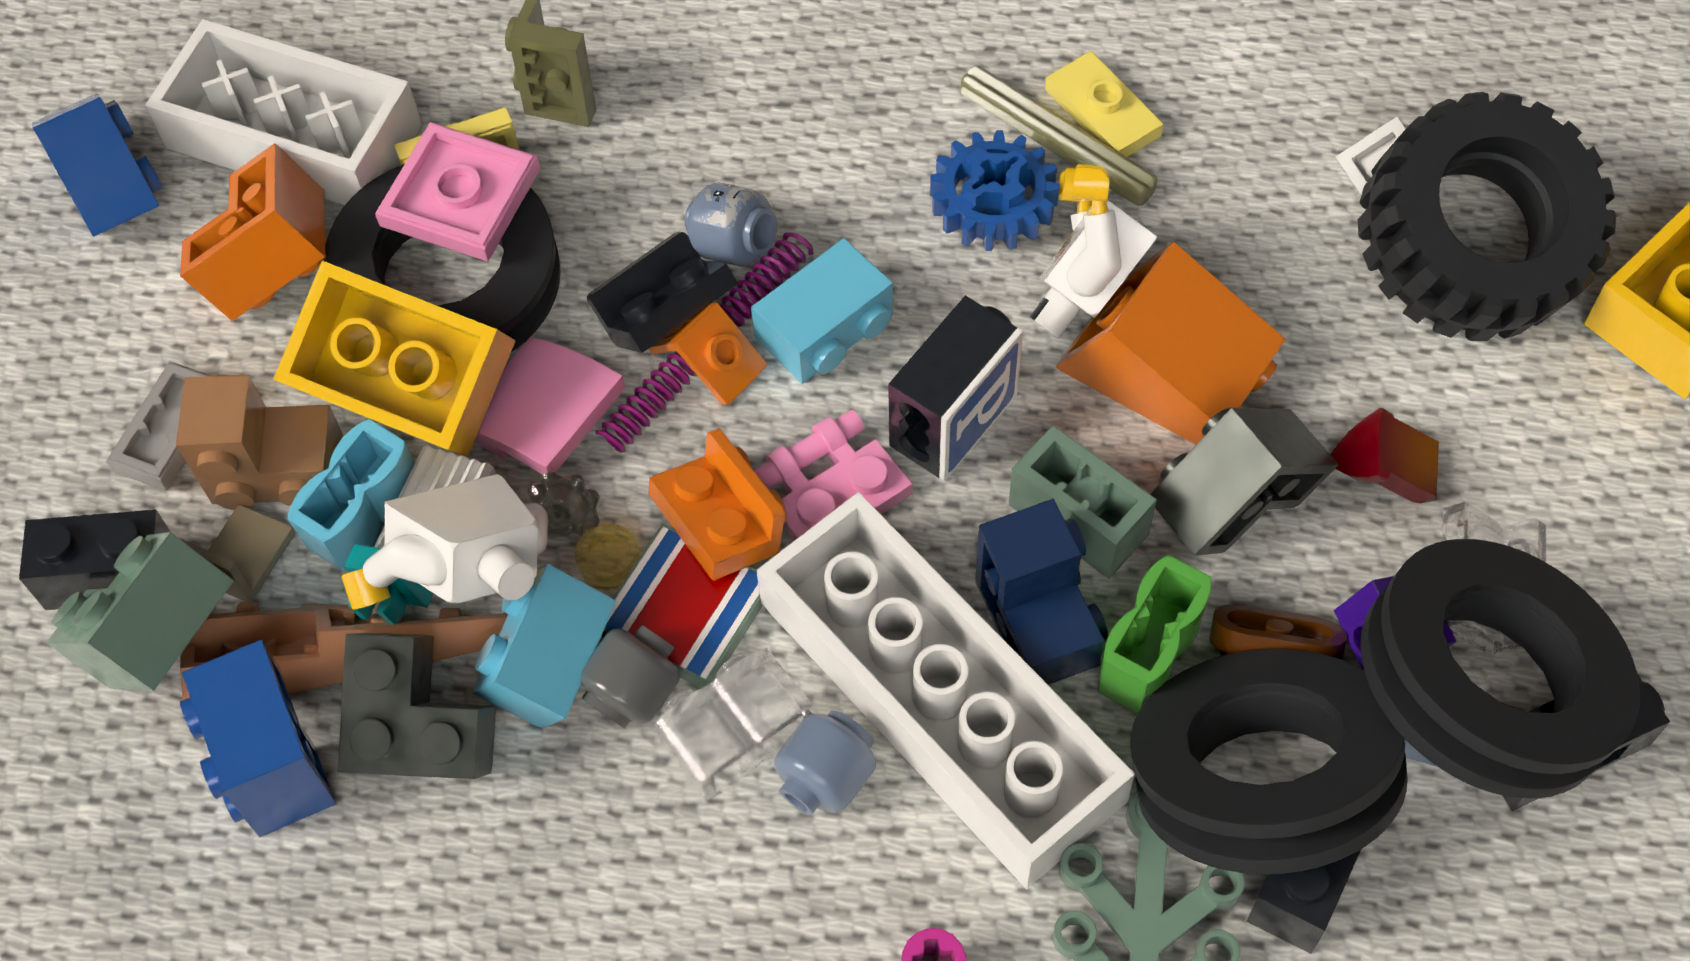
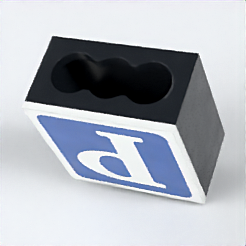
(954, 387)

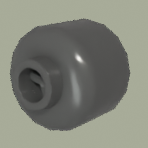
(630, 676)

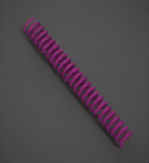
(680, 374)

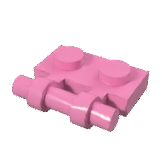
(864, 471)

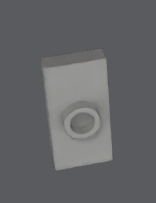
(149, 443)

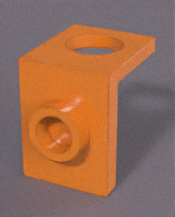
(715, 352)

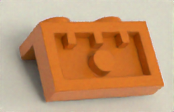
(721, 508)

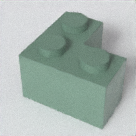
(145, 616)

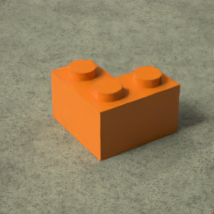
(262, 238)

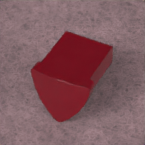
(1391, 455)

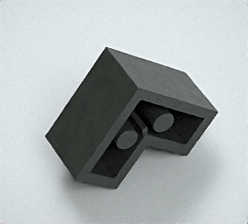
(1237, 473)
(390, 719)

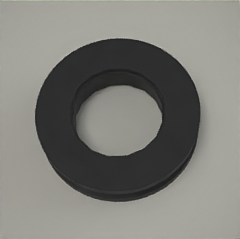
(511, 301)
(1458, 721)
(1274, 824)

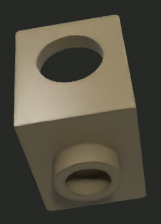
(247, 550)

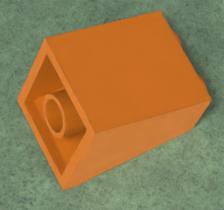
(1174, 345)

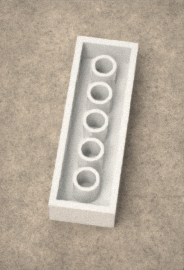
(944, 689)

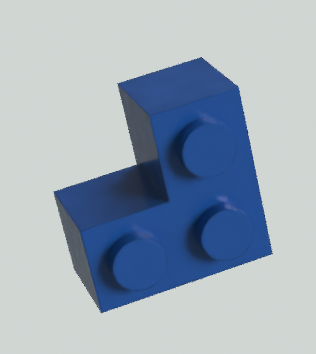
(96, 164)
(254, 740)

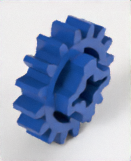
(994, 190)

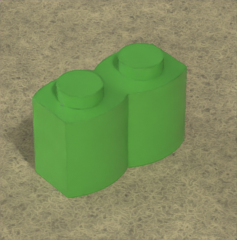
(1153, 633)

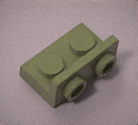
(550, 68)

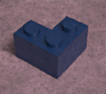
(1032, 592)

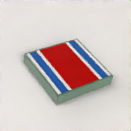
(686, 607)

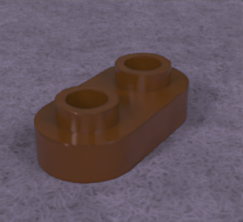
(1254, 628)

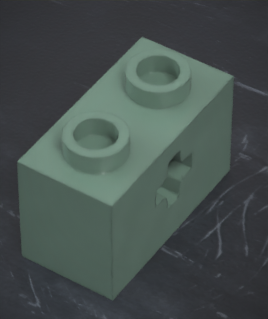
(1103, 502)

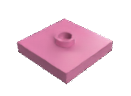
(458, 191)

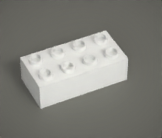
(243, 93)

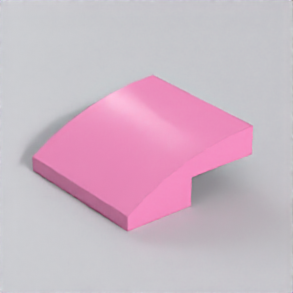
(547, 404)

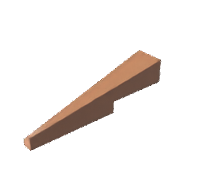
(311, 638)

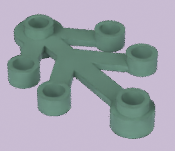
(1143, 927)

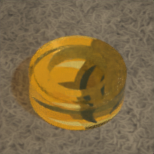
(606, 555)

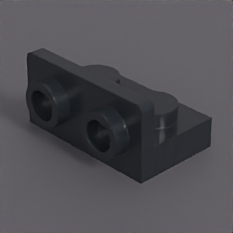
(658, 293)

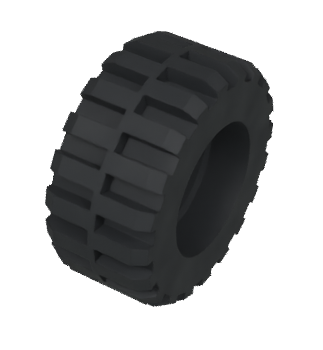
(1534, 163)

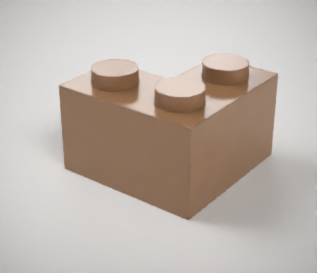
(247, 449)

